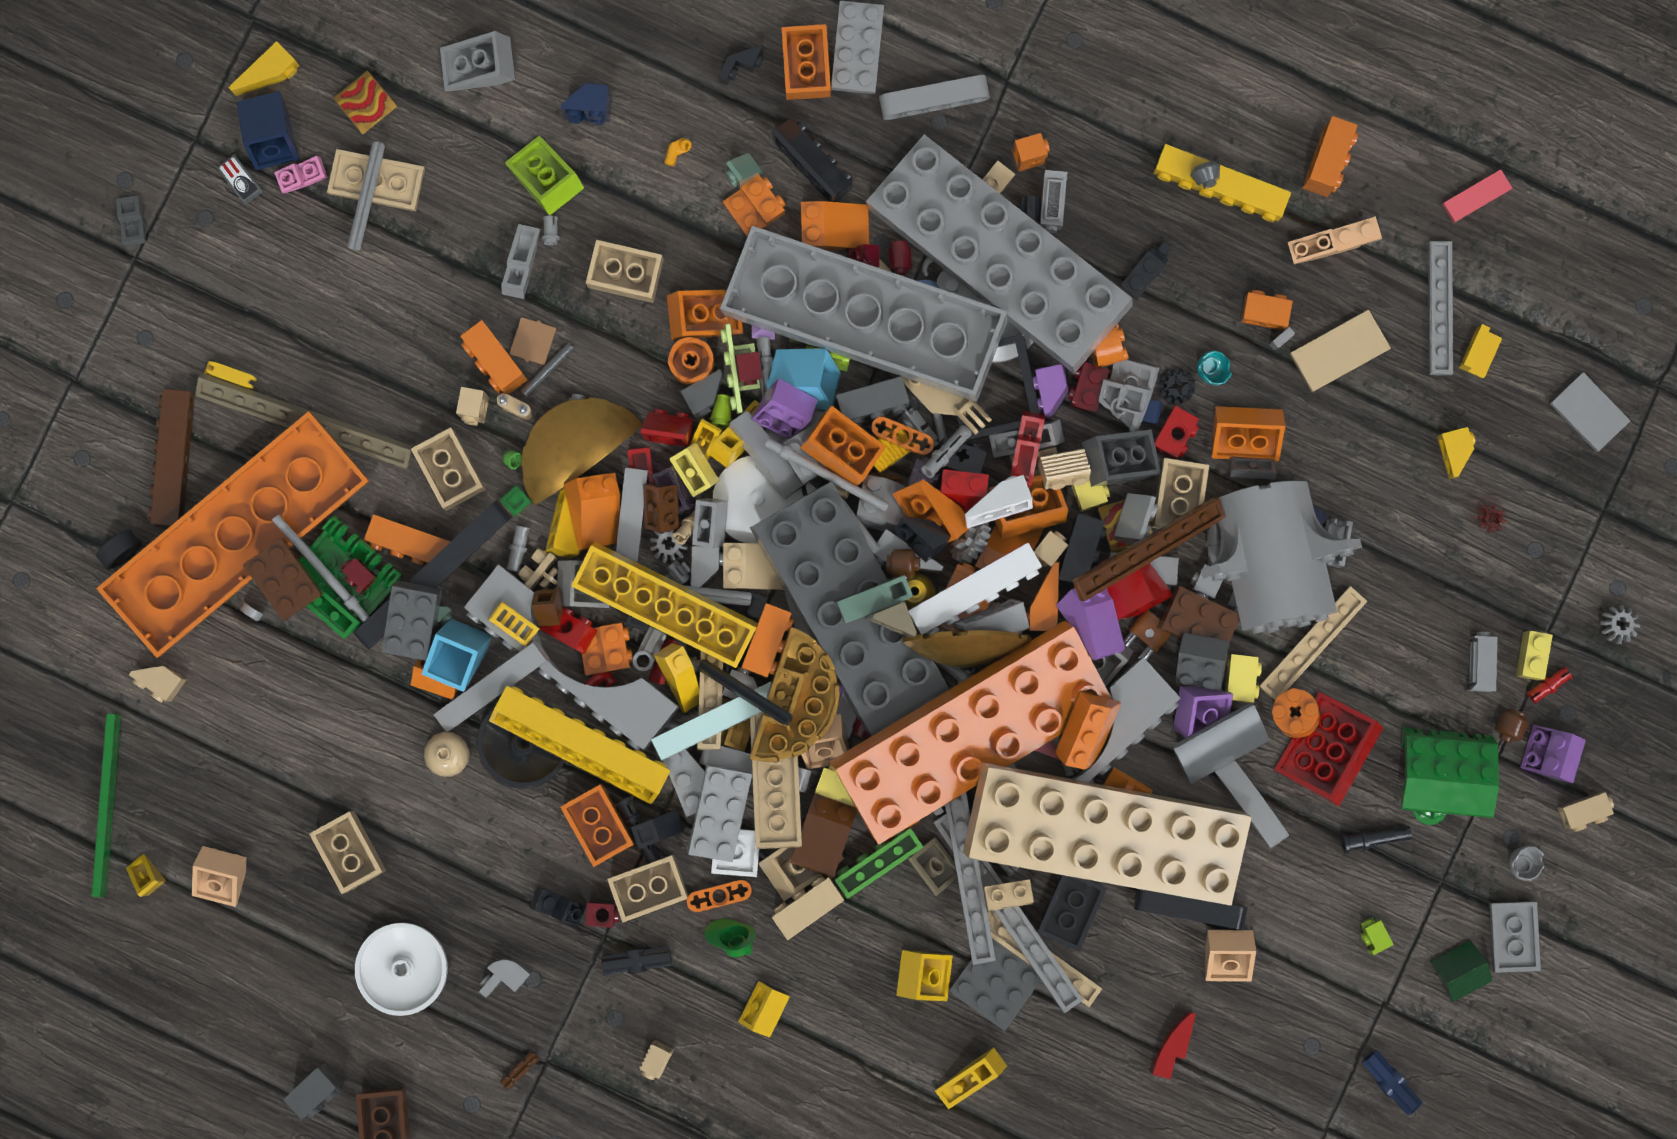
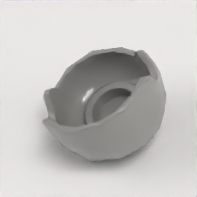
(1526, 863)

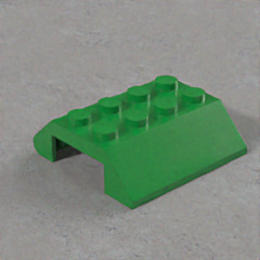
(333, 553)
(1450, 773)

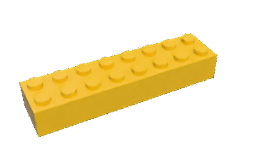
(664, 604)
(579, 744)

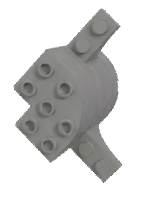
(1277, 557)

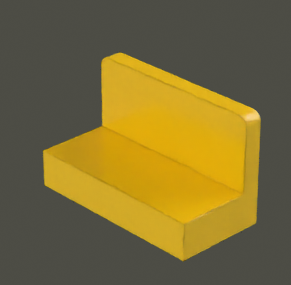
(1480, 351)
(763, 1009)

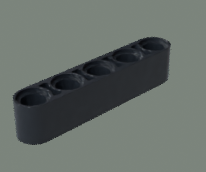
(1191, 909)

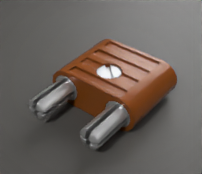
(1147, 632)

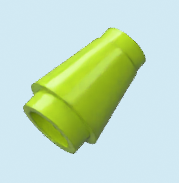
(721, 412)

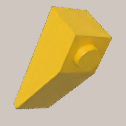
(267, 70)
(728, 444)
(561, 534)
(679, 675)
(971, 1078)

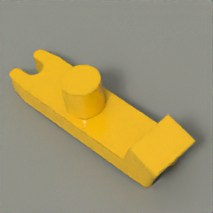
(229, 374)

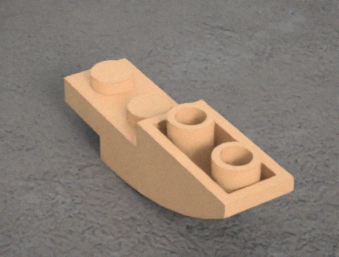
(1334, 241)

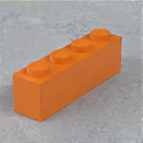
(403, 540)

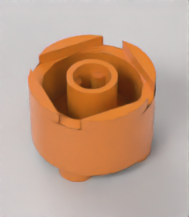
(1110, 349)
(679, 356)
(1294, 700)

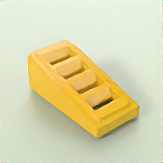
(498, 610)

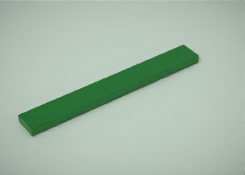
(106, 805)

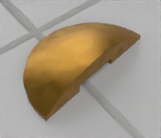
(572, 441)
(968, 648)
(804, 688)

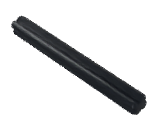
(745, 692)

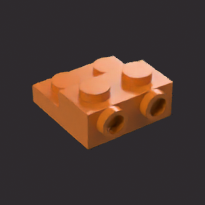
(755, 205)
(608, 650)

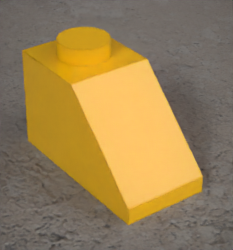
(1456, 450)

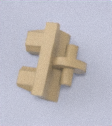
(532, 578)

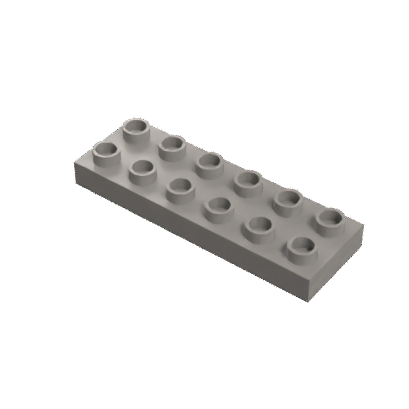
(999, 253)
(864, 313)

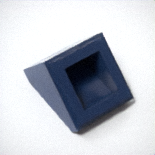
(1152, 412)

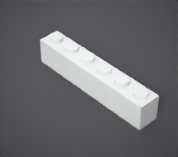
(975, 589)

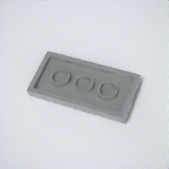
(857, 47)
(719, 813)

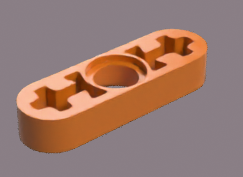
(920, 436)
(737, 897)

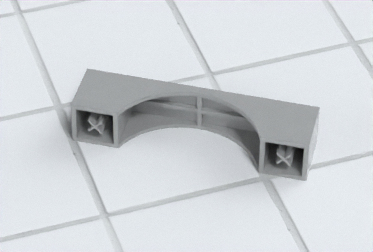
(1143, 701)
(631, 709)

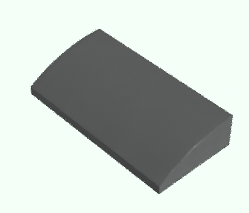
(1220, 743)

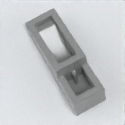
(520, 261)

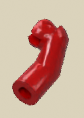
(599, 678)

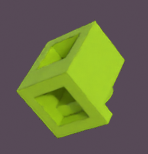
(1375, 936)

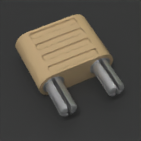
(515, 406)

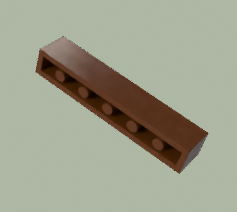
(172, 457)

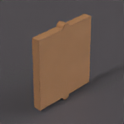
(533, 341)

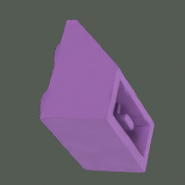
(1053, 388)
(785, 409)
(1553, 753)

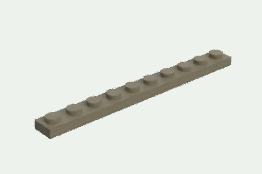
(287, 414)

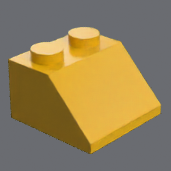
(924, 975)

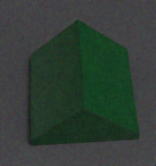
(1462, 970)

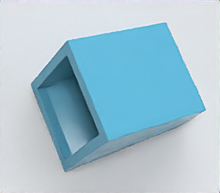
(809, 371)
(456, 654)

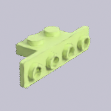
(729, 359)

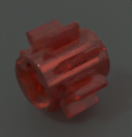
(1496, 522)

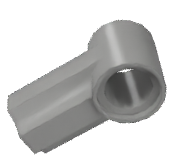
(650, 645)

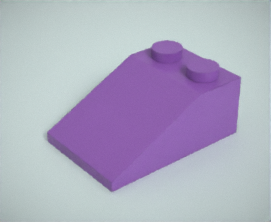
(1094, 622)

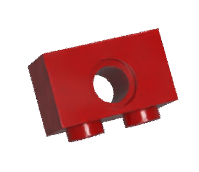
(1179, 420)
(580, 634)

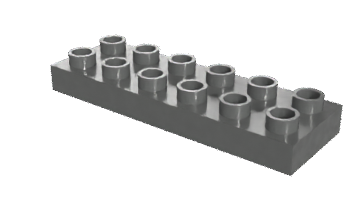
(825, 560)

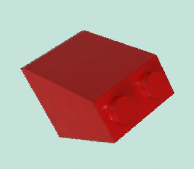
(964, 487)
(1138, 592)

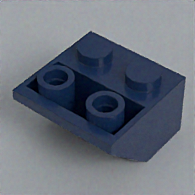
(588, 103)

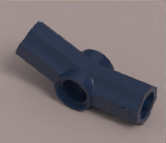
(1391, 1082)

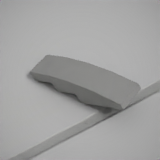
(768, 462)
(1252, 803)

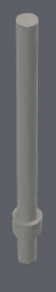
(788, 453)
(350, 602)

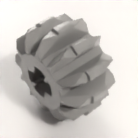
(662, 548)
(1623, 616)

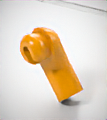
(676, 148)

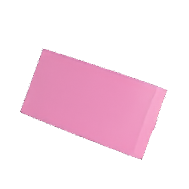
(301, 175)

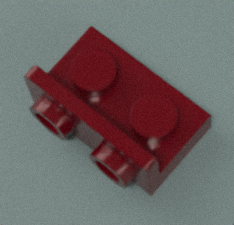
(1088, 387)

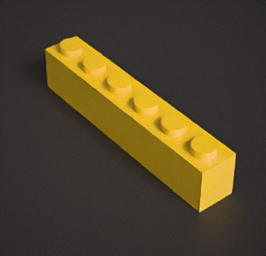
(1231, 188)

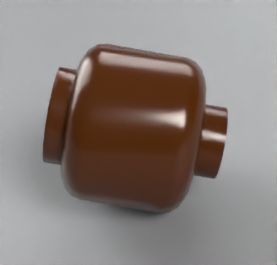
(903, 563)
(1511, 725)

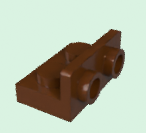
(660, 507)

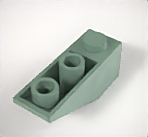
(875, 598)

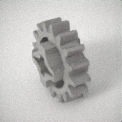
(970, 543)

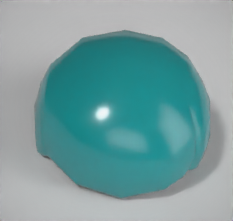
(1214, 368)

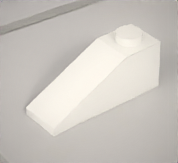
(1004, 500)

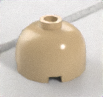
(446, 754)

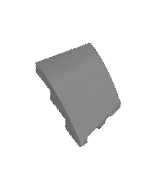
(1129, 391)

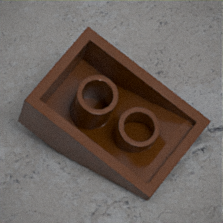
(824, 835)

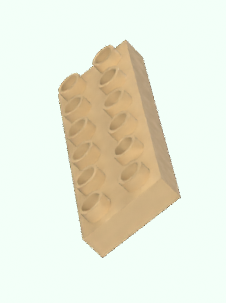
(1106, 834)

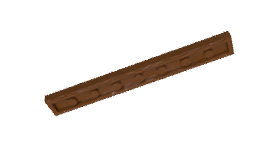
(1148, 549)

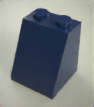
(267, 130)

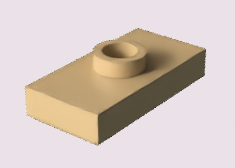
(998, 177)

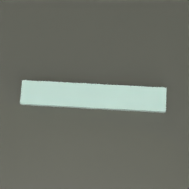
(706, 725)

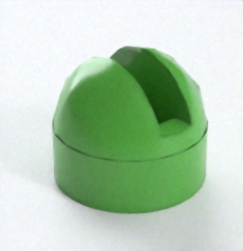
(512, 459)

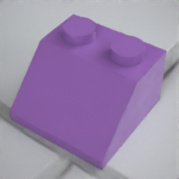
(1200, 709)

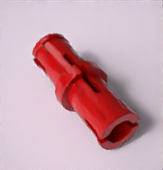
(1549, 685)

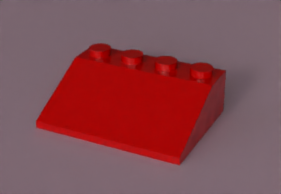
(1333, 753)

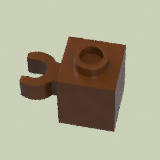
(547, 607)

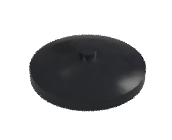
(514, 759)

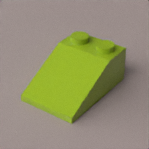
(544, 175)

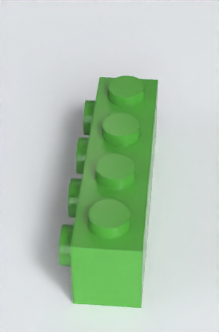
(878, 863)

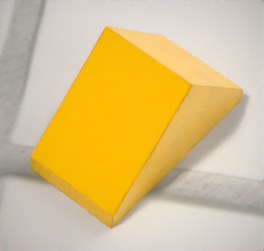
(705, 437)
(144, 876)

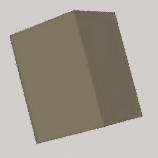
(894, 618)
(934, 866)

